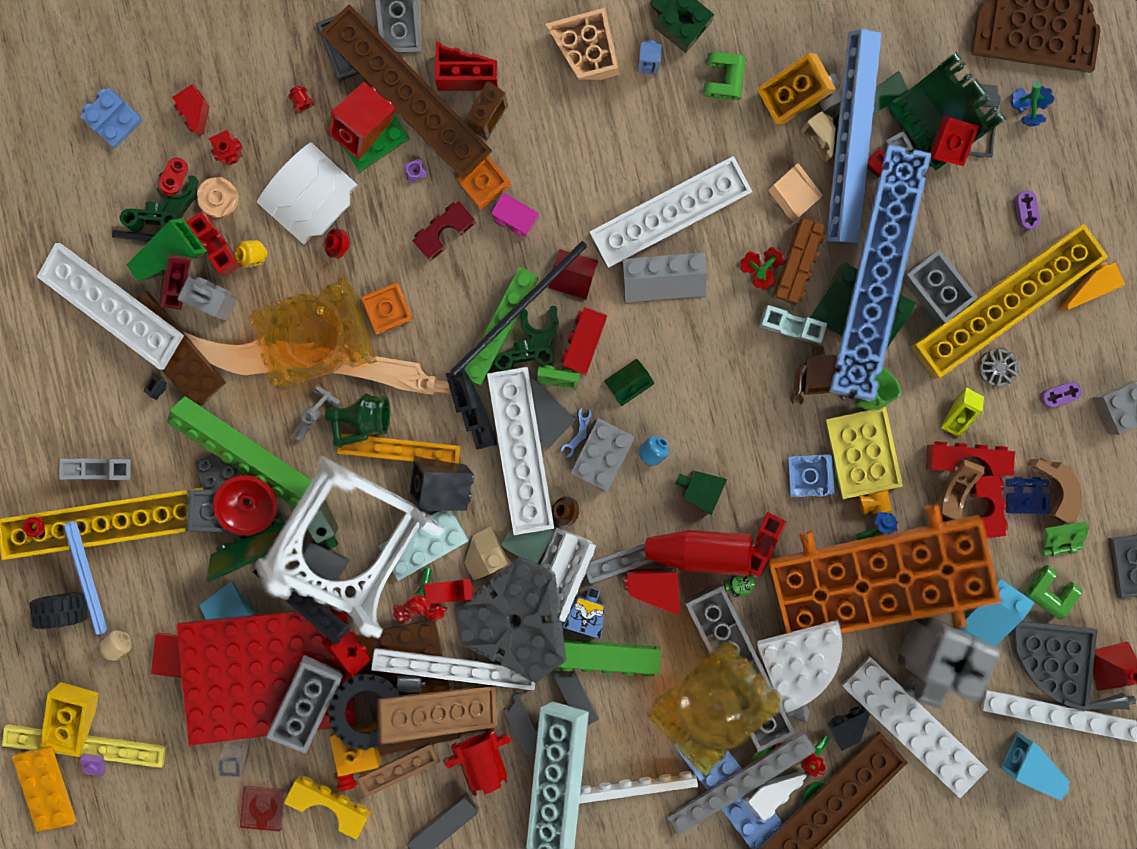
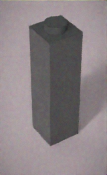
(444, 824)

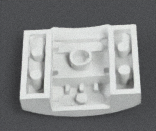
(307, 194)

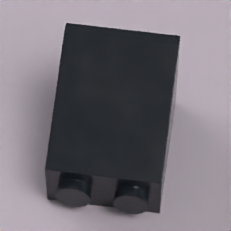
(440, 485)

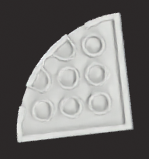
(802, 662)

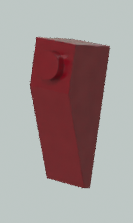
(173, 281)

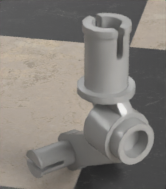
(311, 414)

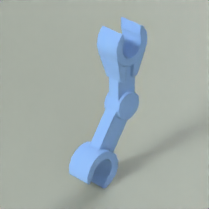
(581, 434)

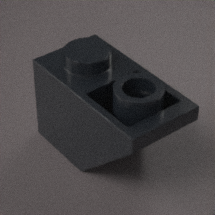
(849, 729)

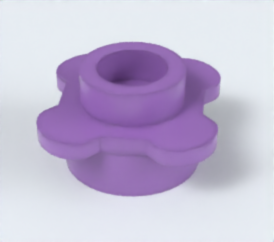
(409, 167)

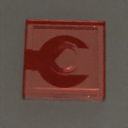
(262, 808)

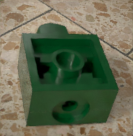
(682, 21)

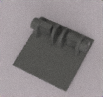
(214, 472)

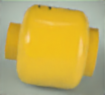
(250, 253)

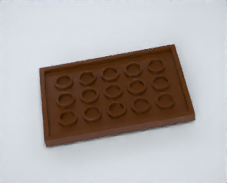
(417, 638)

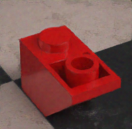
(193, 107)

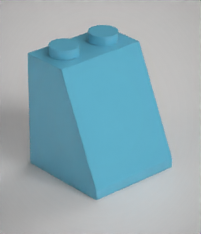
(1033, 768)

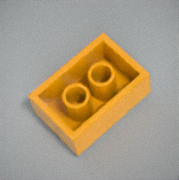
(796, 88)

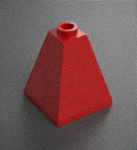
(1115, 666)

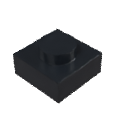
(155, 386)

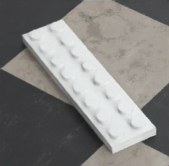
(670, 212)
(110, 306)
(520, 451)
(914, 726)

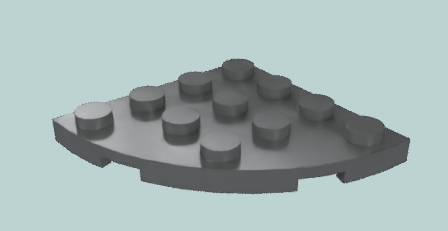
(1058, 660)

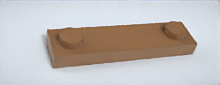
(398, 769)

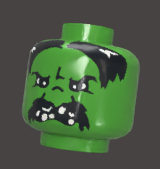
(739, 585)

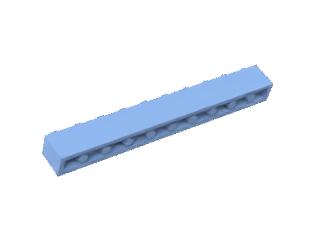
(853, 136)

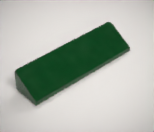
(884, 94)

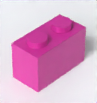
(514, 215)

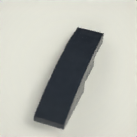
(473, 412)

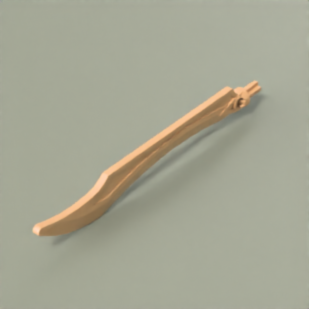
(247, 360)

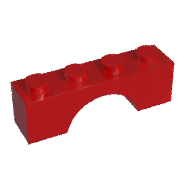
(994, 461)

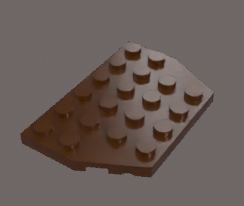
(1038, 33)

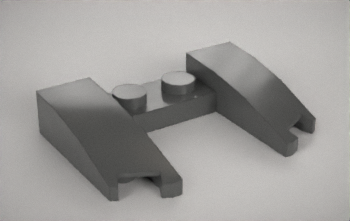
(522, 723)

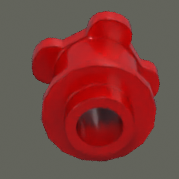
(300, 99)

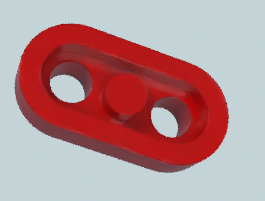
(173, 175)

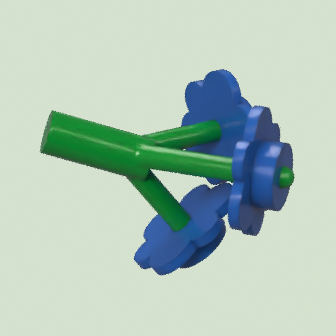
(1040, 97)
(885, 524)

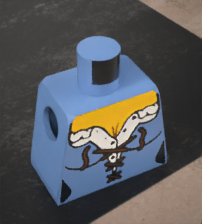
(586, 614)

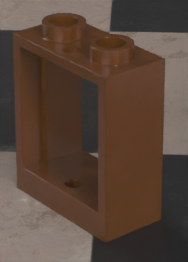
(485, 117)

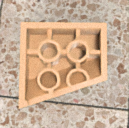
(587, 44)

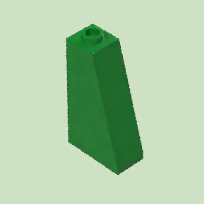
(173, 239)

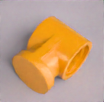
(874, 503)

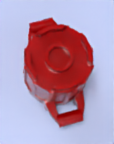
(480, 761)

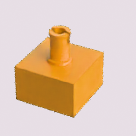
(354, 760)

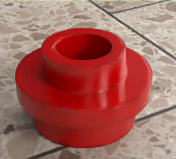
(28, 529)

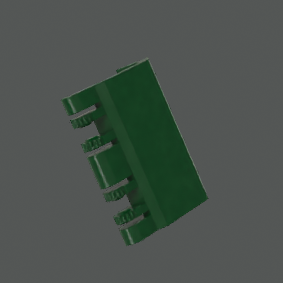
(942, 95)

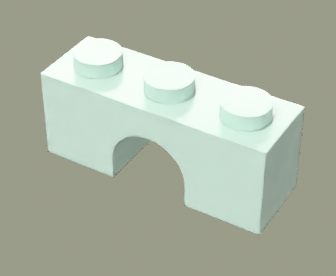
(792, 326)

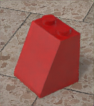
(360, 119)
(654, 587)

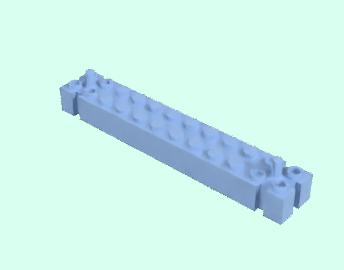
(880, 273)

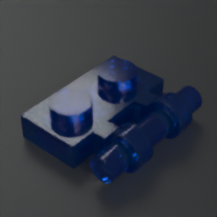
(1027, 502)

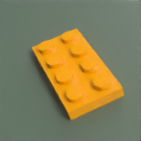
(44, 789)

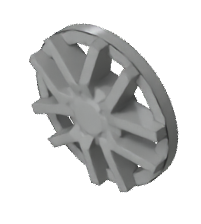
(998, 367)

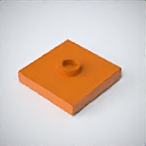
(484, 183)
(387, 308)

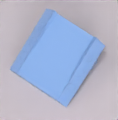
(811, 475)

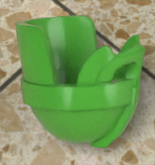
(887, 391)

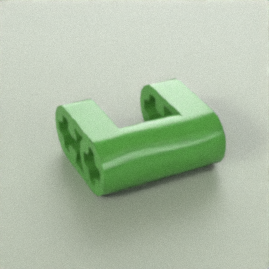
(734, 76)
(1056, 605)

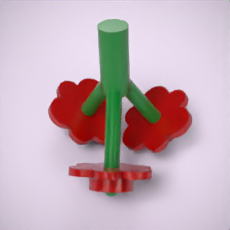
(763, 277)
(813, 763)

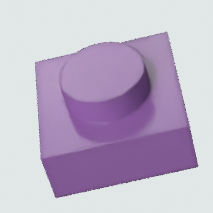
(92, 764)

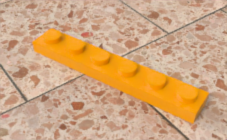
(401, 449)

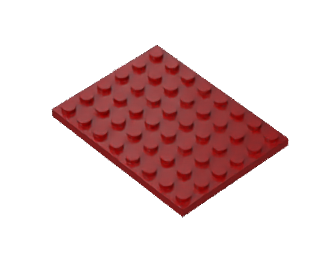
(241, 670)

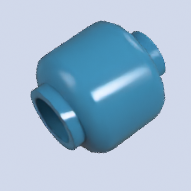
(653, 450)

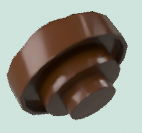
(565, 511)

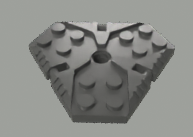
(491, 624)

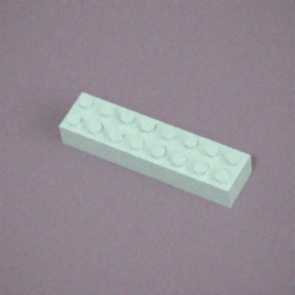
(557, 777)

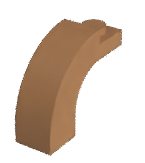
(957, 488)
(1067, 489)

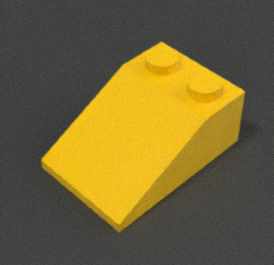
(68, 718)

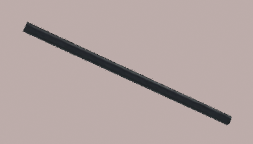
(518, 308)

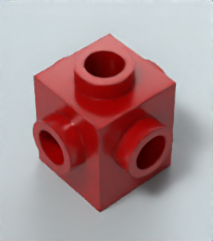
(226, 148)

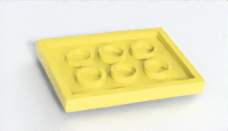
(863, 453)

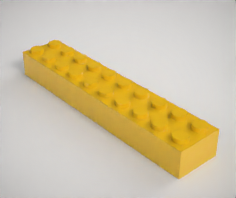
(1009, 301)
(97, 524)

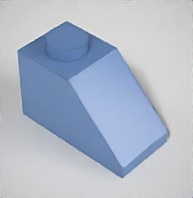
(649, 57)

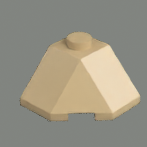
(820, 134)
(485, 554)

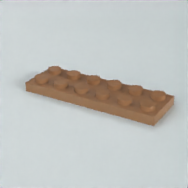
(436, 713)

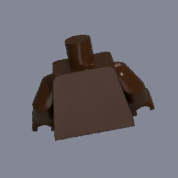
(816, 375)

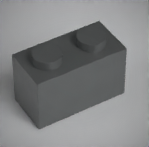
(325, 562)

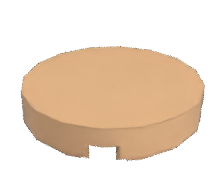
(217, 197)

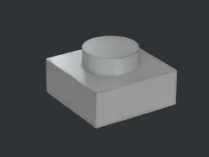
(900, 140)

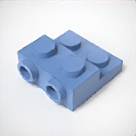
(111, 117)

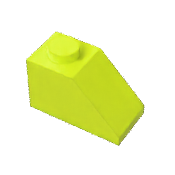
(963, 412)

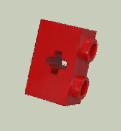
(348, 653)

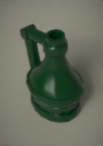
(367, 415)

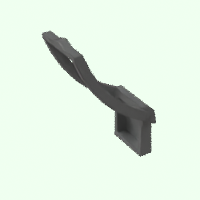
(992, 91)

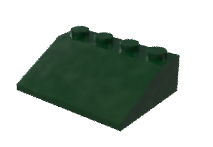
(836, 300)
(244, 550)

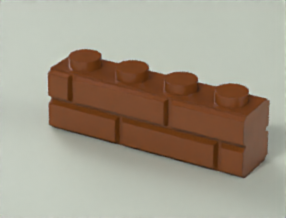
(799, 261)

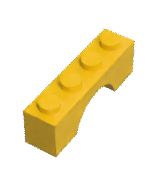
(307, 794)

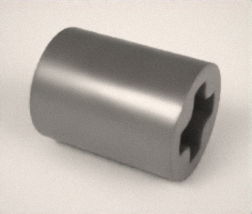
(409, 683)

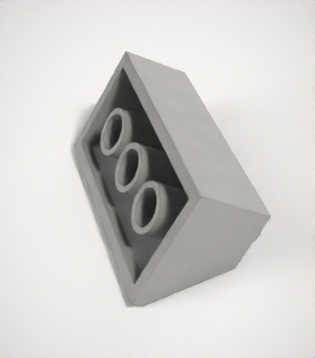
(664, 277)

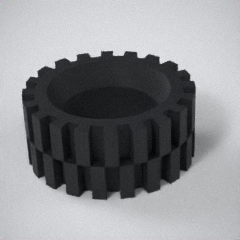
(338, 703)

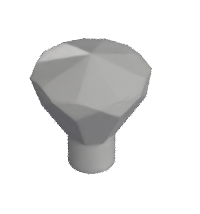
(801, 713)

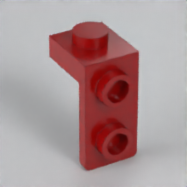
(448, 591)

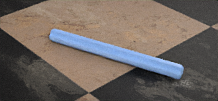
(85, 577)

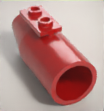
(702, 551)

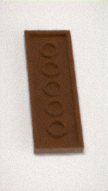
(187, 366)

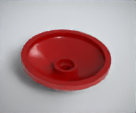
(242, 517)

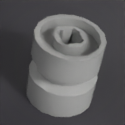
(834, 101)

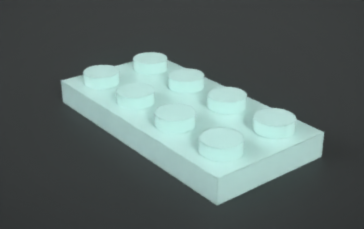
(427, 546)

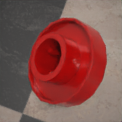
(336, 243)

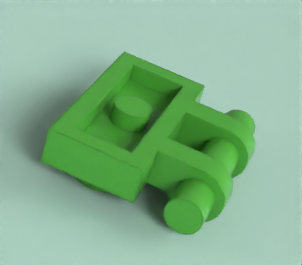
(1069, 535)

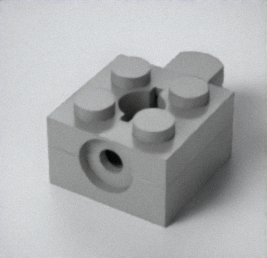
(207, 298)

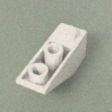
(771, 794)

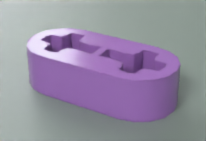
(1027, 210)
(1062, 399)

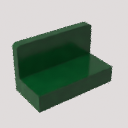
(629, 382)

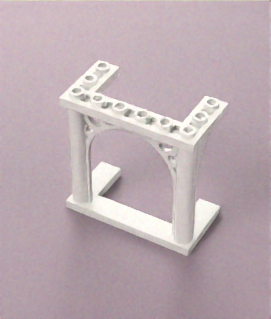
(365, 600)

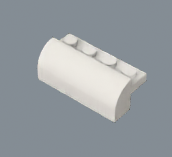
(568, 558)

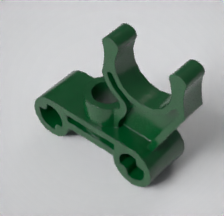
(160, 214)
(531, 350)

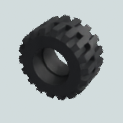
(58, 610)

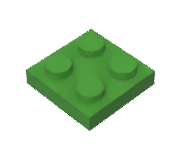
(550, 376)

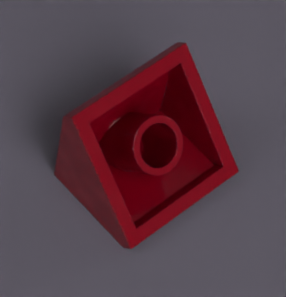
(576, 277)

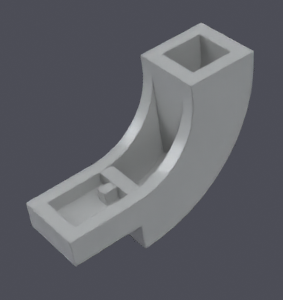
(94, 468)

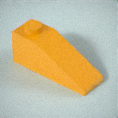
(1096, 283)

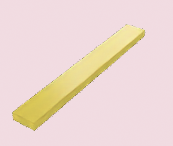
(111, 749)

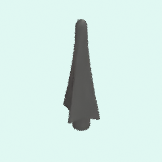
(1117, 701)

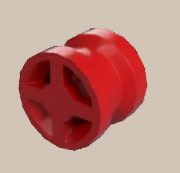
(345, 782)

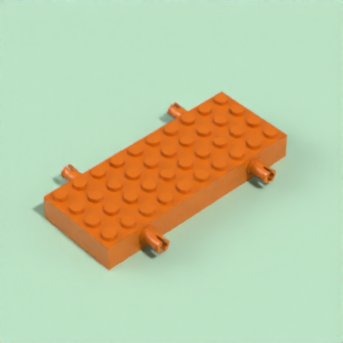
(888, 577)

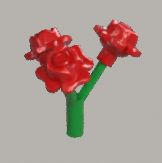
(419, 605)

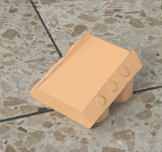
(795, 193)

